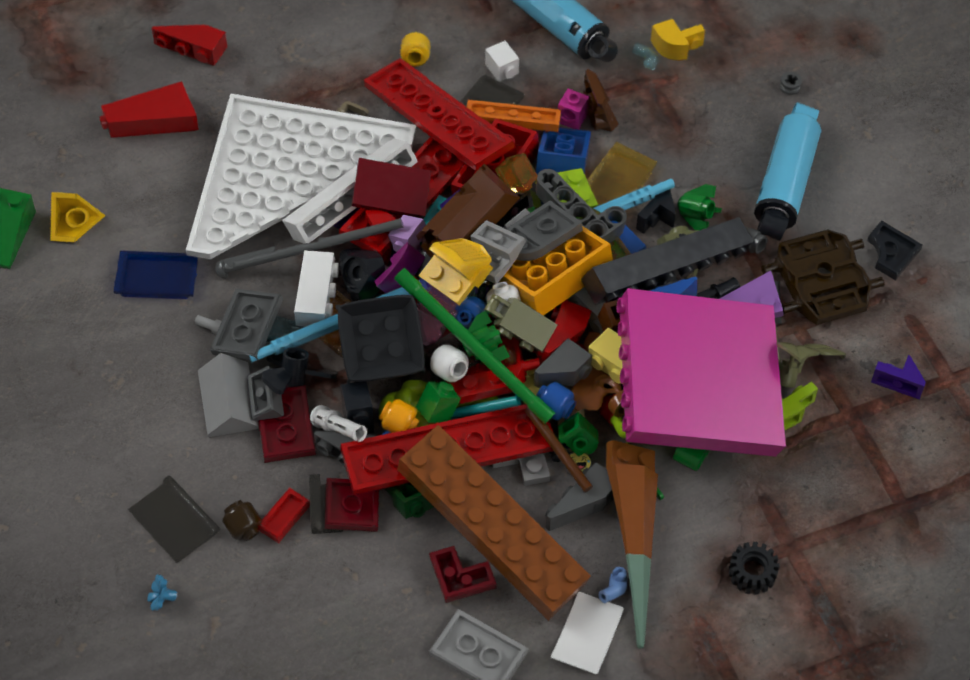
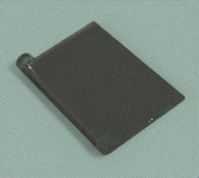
(174, 519)

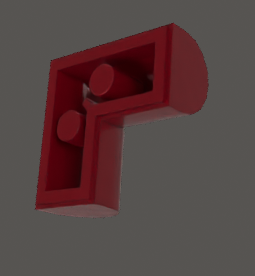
(458, 581)

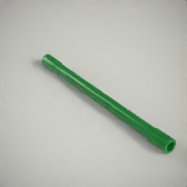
(415, 288)

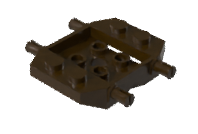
(799, 265)

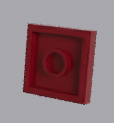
(350, 511)

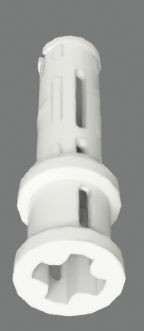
(334, 422)

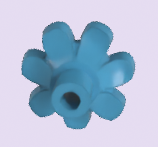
(160, 593)

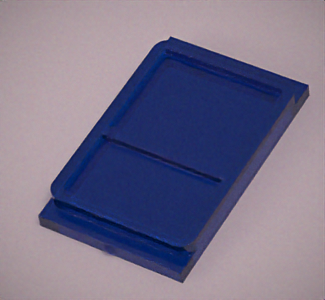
(156, 275)

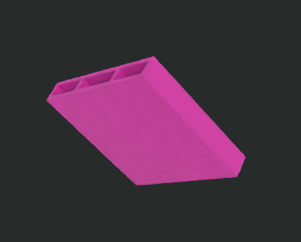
(700, 373)

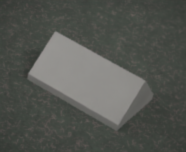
(226, 396)

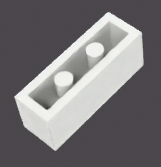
(315, 287)

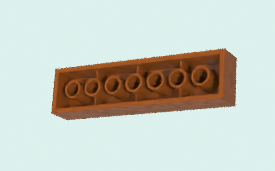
(493, 522)

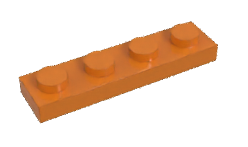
(525, 116)

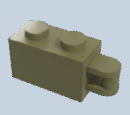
(521, 323)

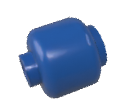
(468, 310)
(558, 399)

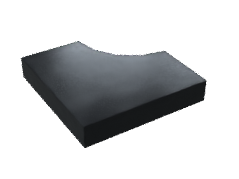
(893, 249)

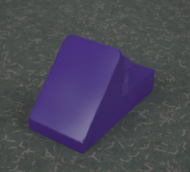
(905, 381)

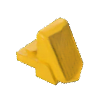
(457, 268)

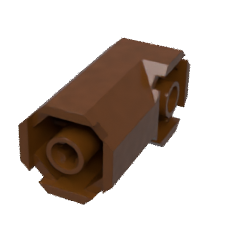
(478, 200)

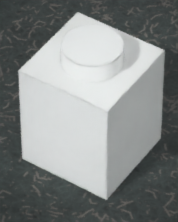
(502, 61)

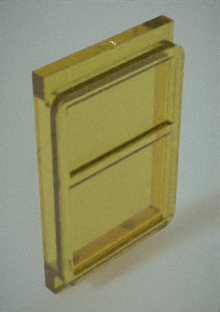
(620, 173)

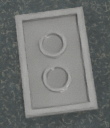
(477, 649)

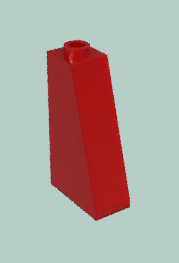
(150, 113)

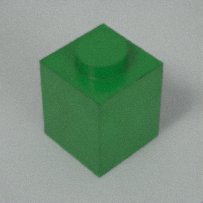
(438, 402)

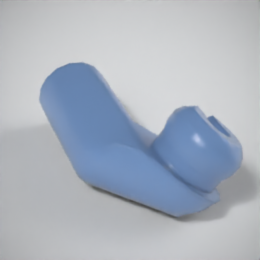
(617, 585)

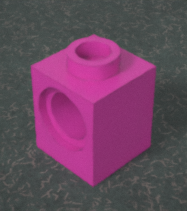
(573, 108)

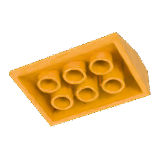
(558, 274)

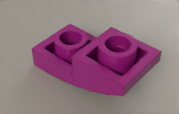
(406, 257)

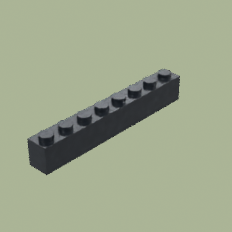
(667, 261)

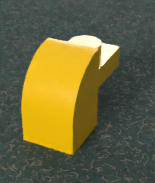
(673, 42)

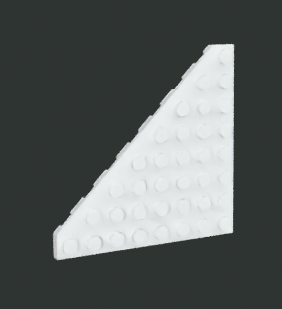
(275, 161)

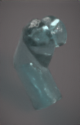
(648, 53)

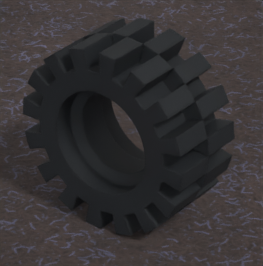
(750, 581)

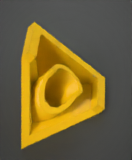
(71, 216)

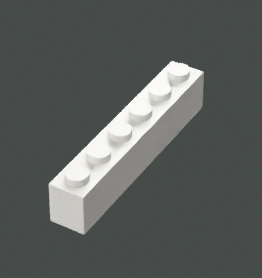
(336, 199)

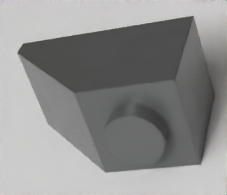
(565, 365)

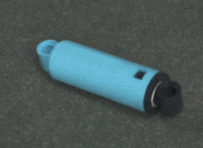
(572, 26)
(788, 171)

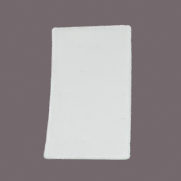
(587, 633)

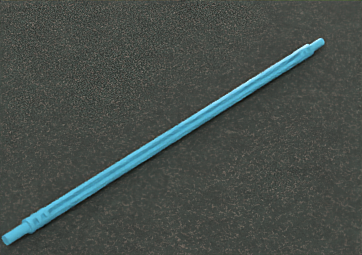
(331, 323)

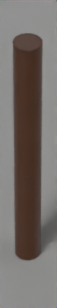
(560, 451)

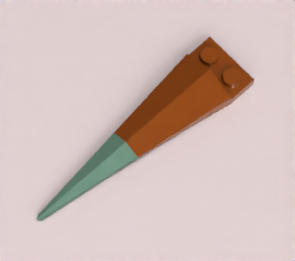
(635, 491)

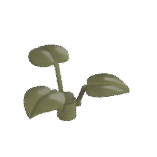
(789, 369)

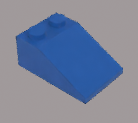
(563, 150)

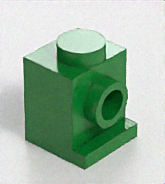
(578, 435)

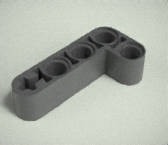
(553, 188)

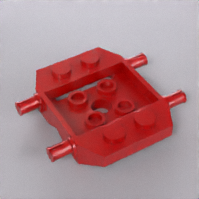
(483, 383)

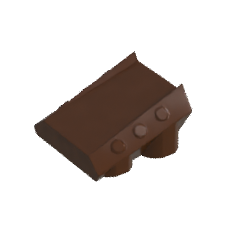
(598, 108)

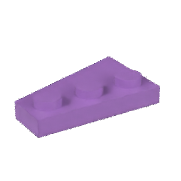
(758, 291)

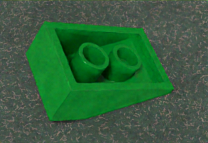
(15, 219)

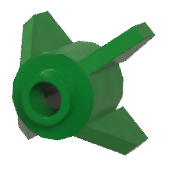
(697, 206)
(487, 336)

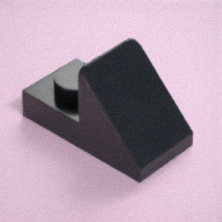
(657, 209)

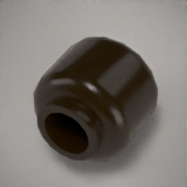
(242, 520)

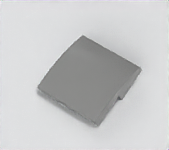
(501, 245)

